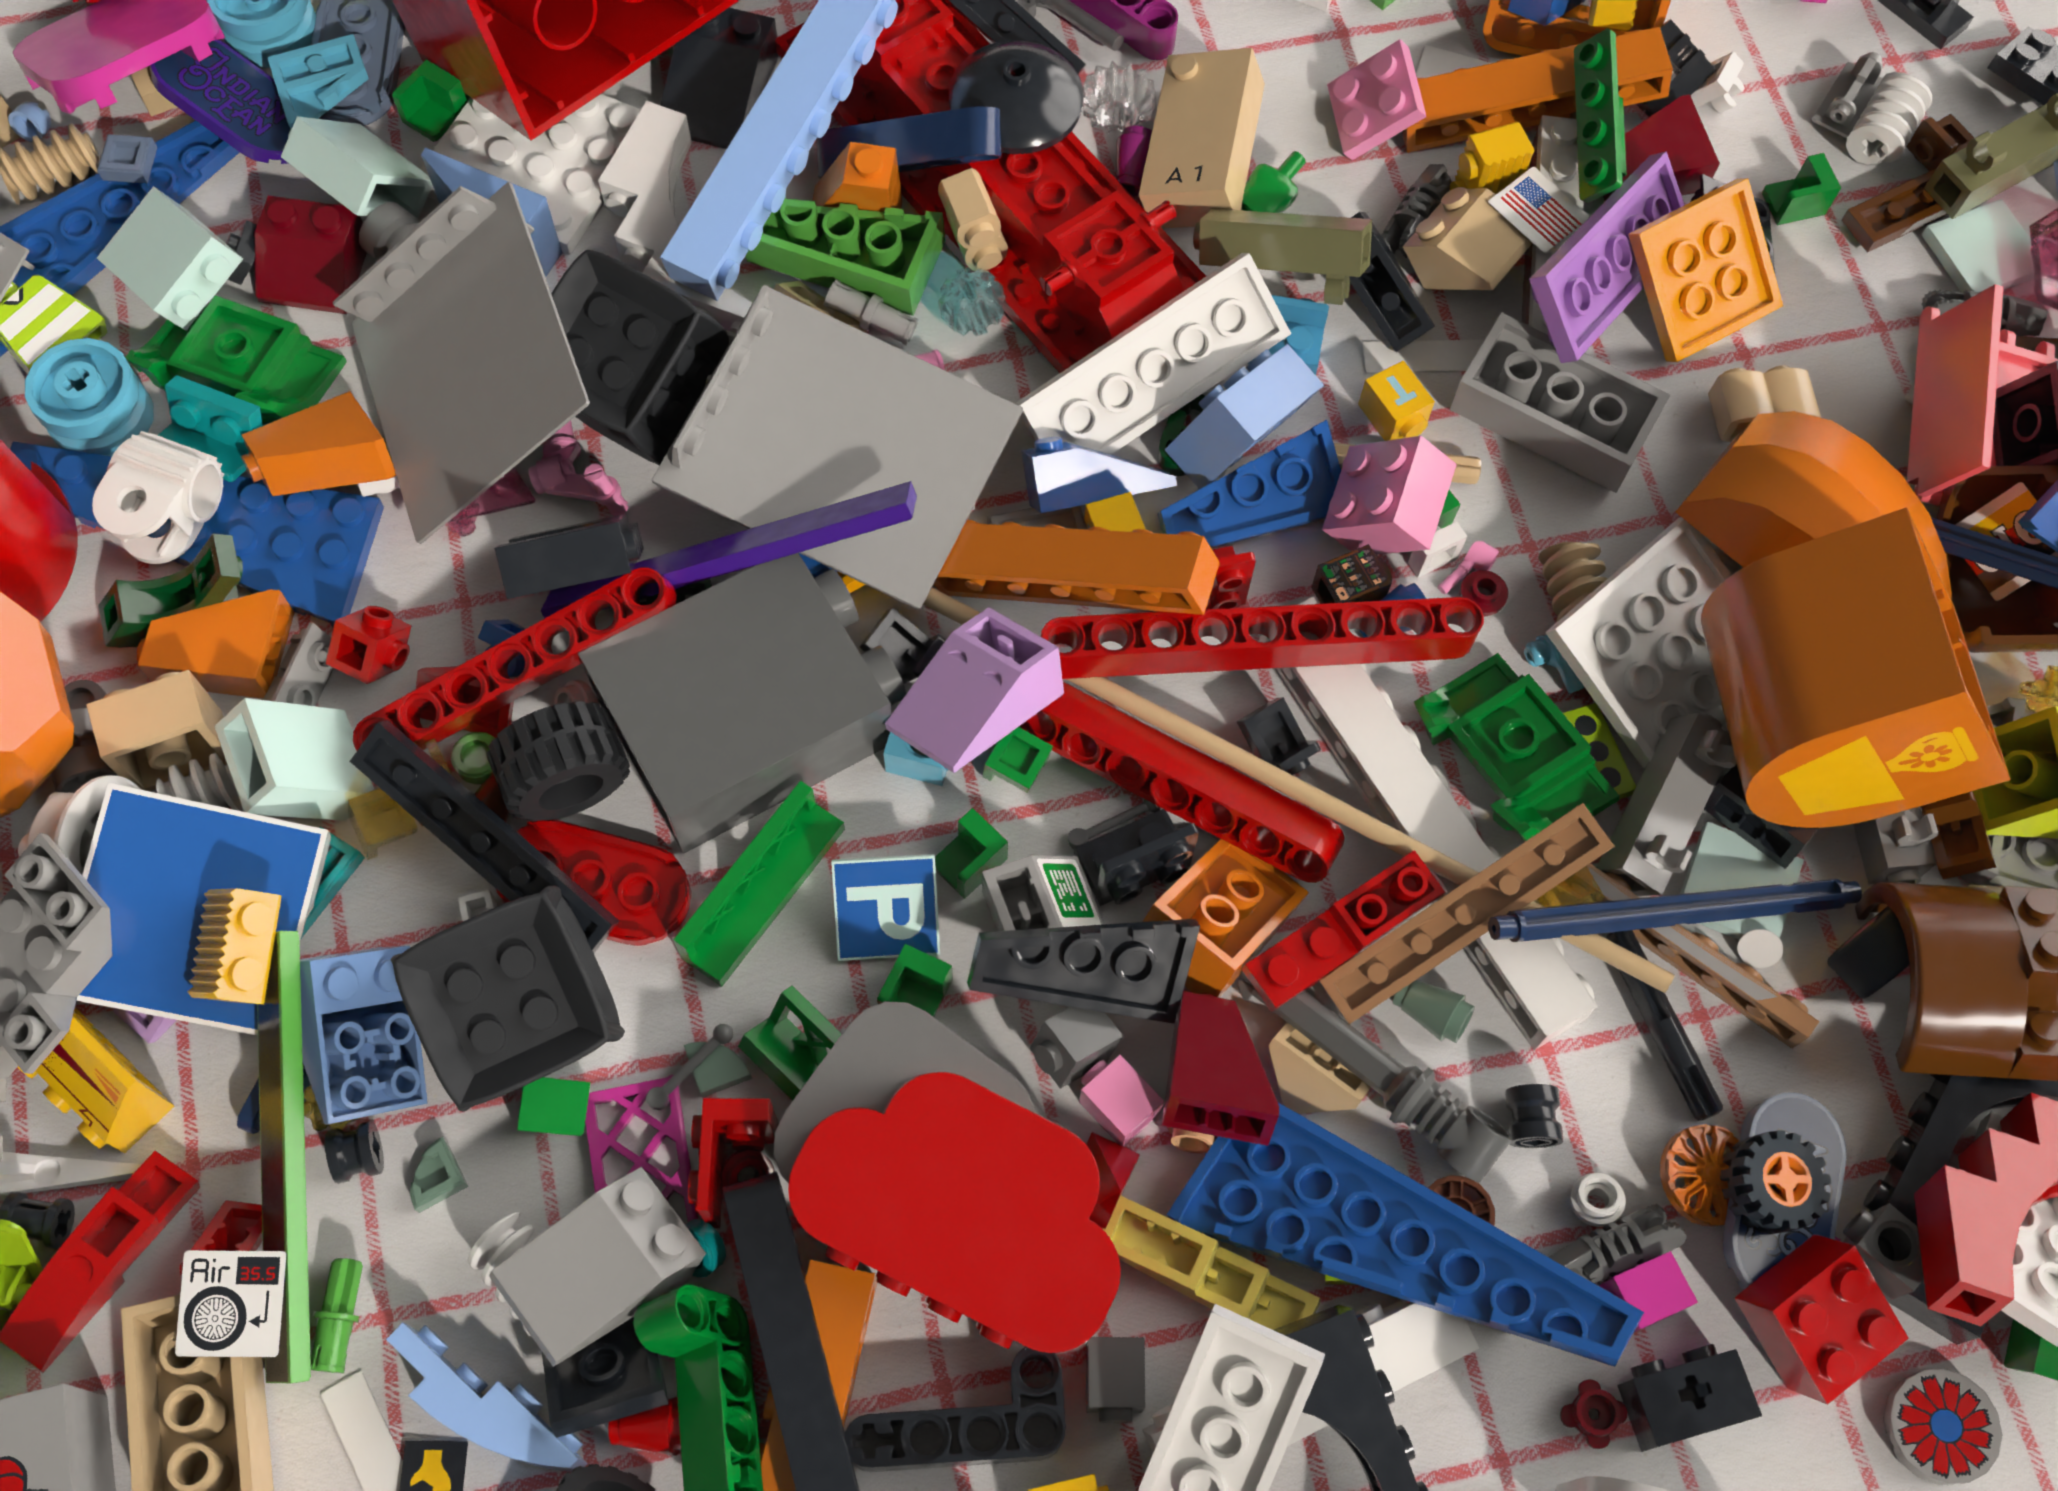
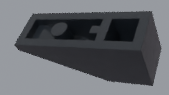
(1390, 295)

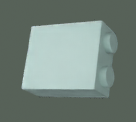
(355, 166)
(169, 258)
(291, 759)

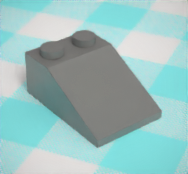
(598, 1266)

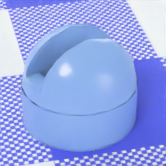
(22, 115)

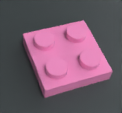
(1376, 100)

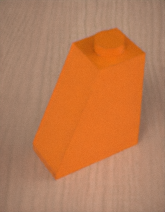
(862, 177)
(318, 449)
(224, 645)

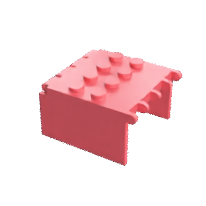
(1955, 386)

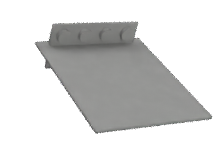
(462, 353)
(828, 414)

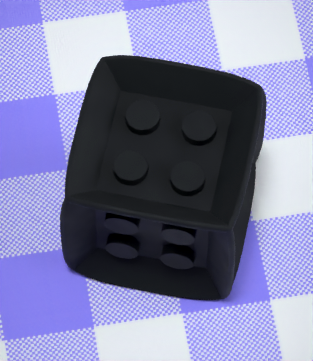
(636, 351)
(506, 997)

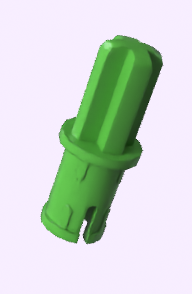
(336, 1316)

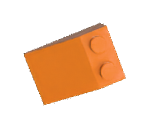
(1238, 912)

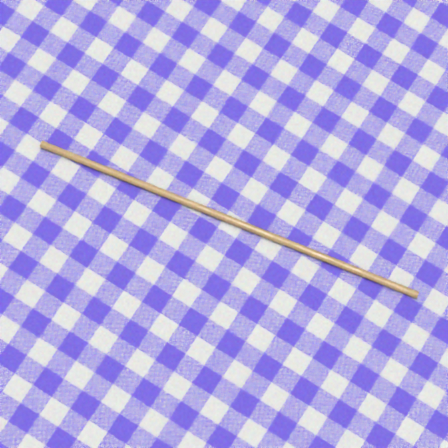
(1316, 799)

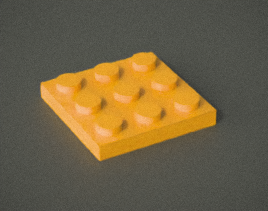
(1706, 269)

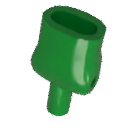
(1272, 188)

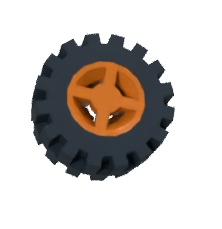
(1779, 1161)

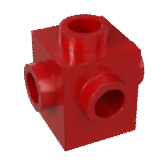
(369, 644)

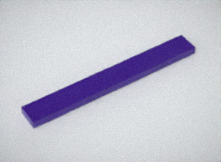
(762, 543)

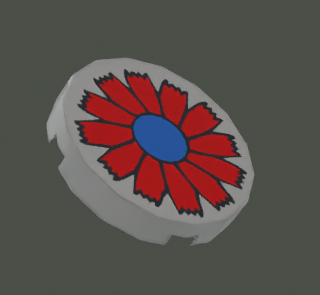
(1943, 1427)

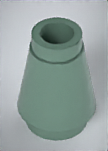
(1436, 1009)

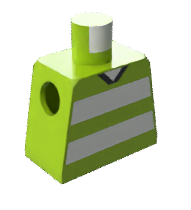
(43, 317)

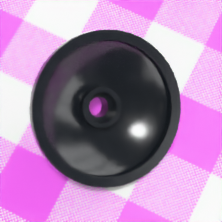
(1031, 87)

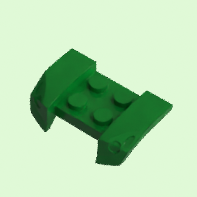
(242, 356)
(1517, 745)

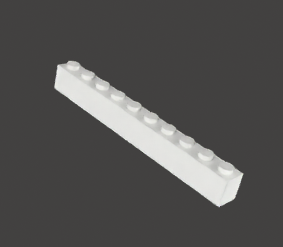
(1415, 799)

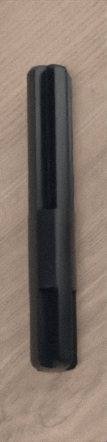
(1670, 1037)

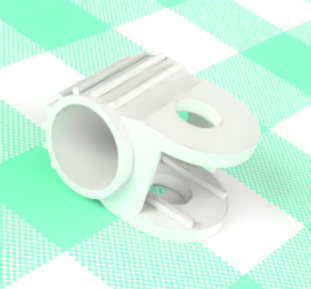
(155, 482)

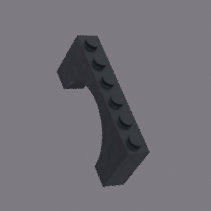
(1928, 1146)
(1356, 1396)

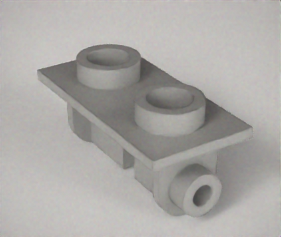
(1850, 94)
(303, 668)

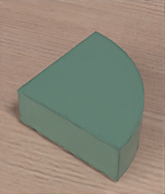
(719, 1070)
(436, 1176)

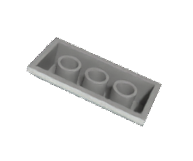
(1567, 412)

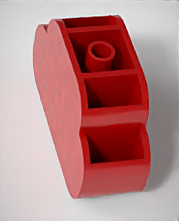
(965, 1207)

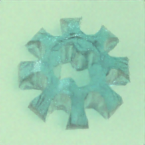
(971, 301)

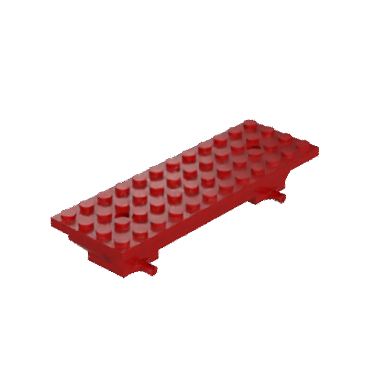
(1078, 243)

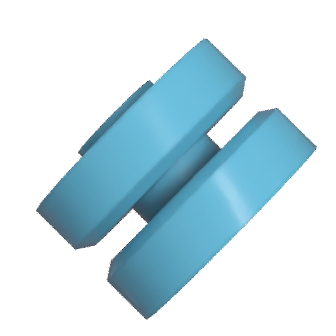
(264, 26)
(88, 396)

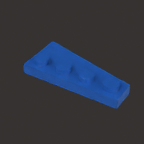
(1264, 495)

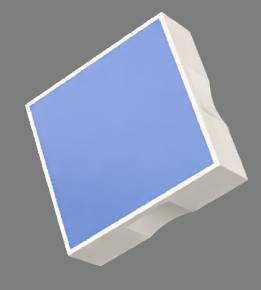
(152, 868)

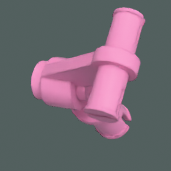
(557, 474)

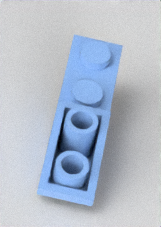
(497, 1421)

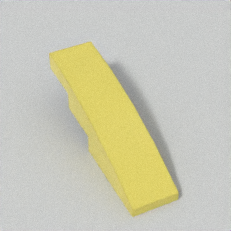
(1203, 1269)

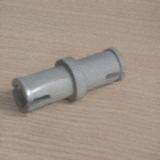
(870, 312)

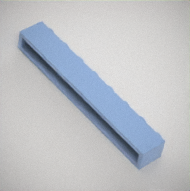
(774, 143)

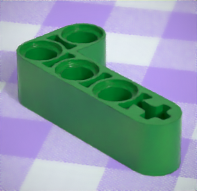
(714, 1384)

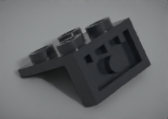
(1137, 856)

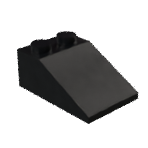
(721, 74)

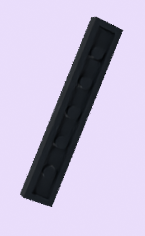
(471, 826)

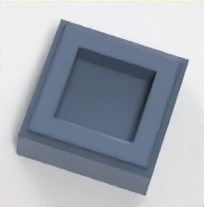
(127, 158)

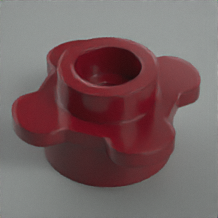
(1610, 1412)

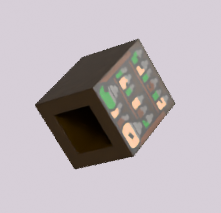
(1352, 578)

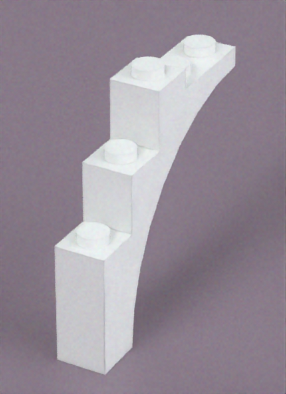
(642, 189)

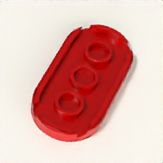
(619, 876)

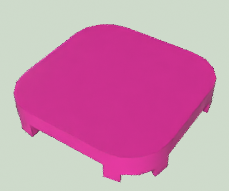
(110, 41)

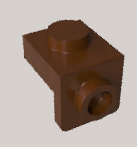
(1938, 140)
(1962, 836)

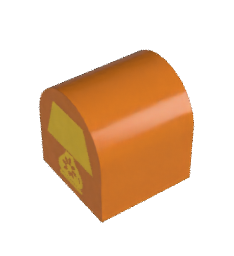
(1848, 680)

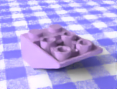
(978, 690)

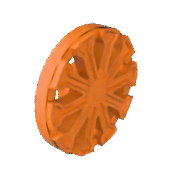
(1699, 1173)

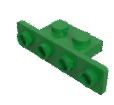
(1599, 117)

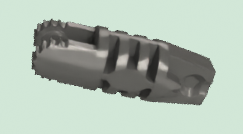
(1416, 206)
(2017, 314)
(1622, 1245)

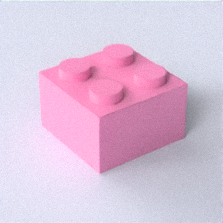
(1390, 496)

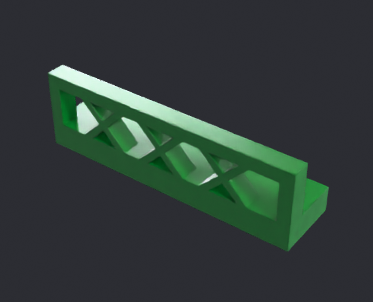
(758, 885)
(785, 1051)

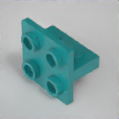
(211, 423)

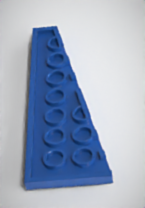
(79, 223)
(295, 543)
(1368, 1224)

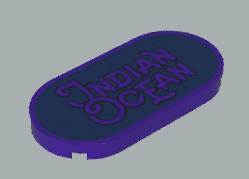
(227, 98)

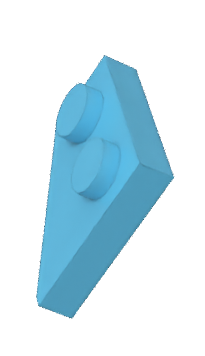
(317, 76)

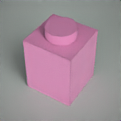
(1119, 1099)

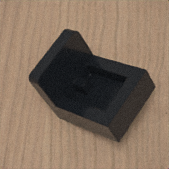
(904, 644)
(1277, 737)

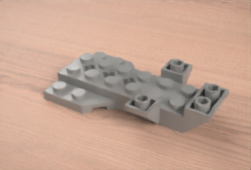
(50, 950)

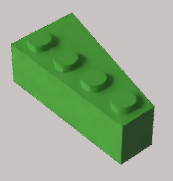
(861, 248)

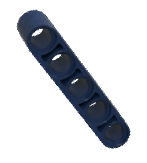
(923, 139)

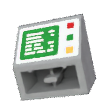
(1039, 894)

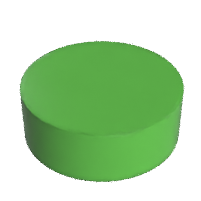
(470, 757)

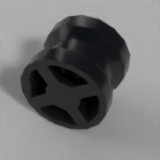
(354, 1152)

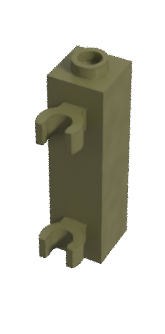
(1996, 161)
(1289, 244)

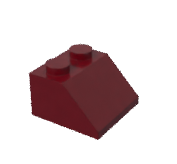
(306, 253)

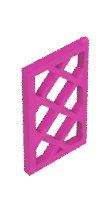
(673, 1128)

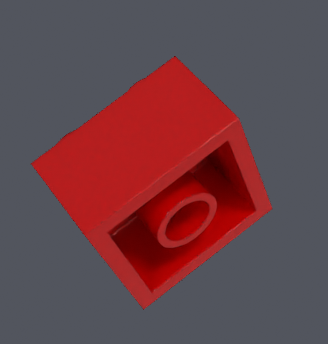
(1821, 1318)

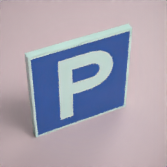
(885, 906)

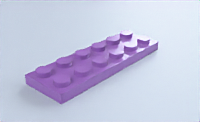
(1596, 268)

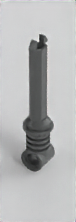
(1466, 1138)

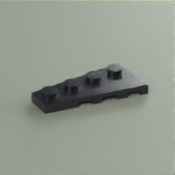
(1099, 968)

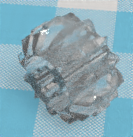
(1118, 97)

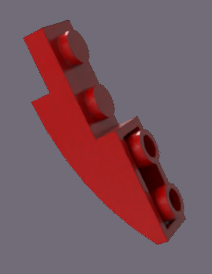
(1343, 931)
(94, 1259)

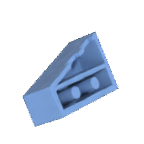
(1243, 413)

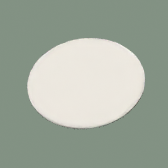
(1760, 948)

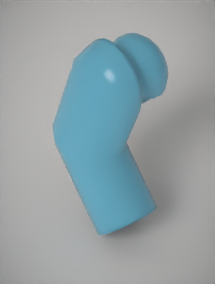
(1544, 651)

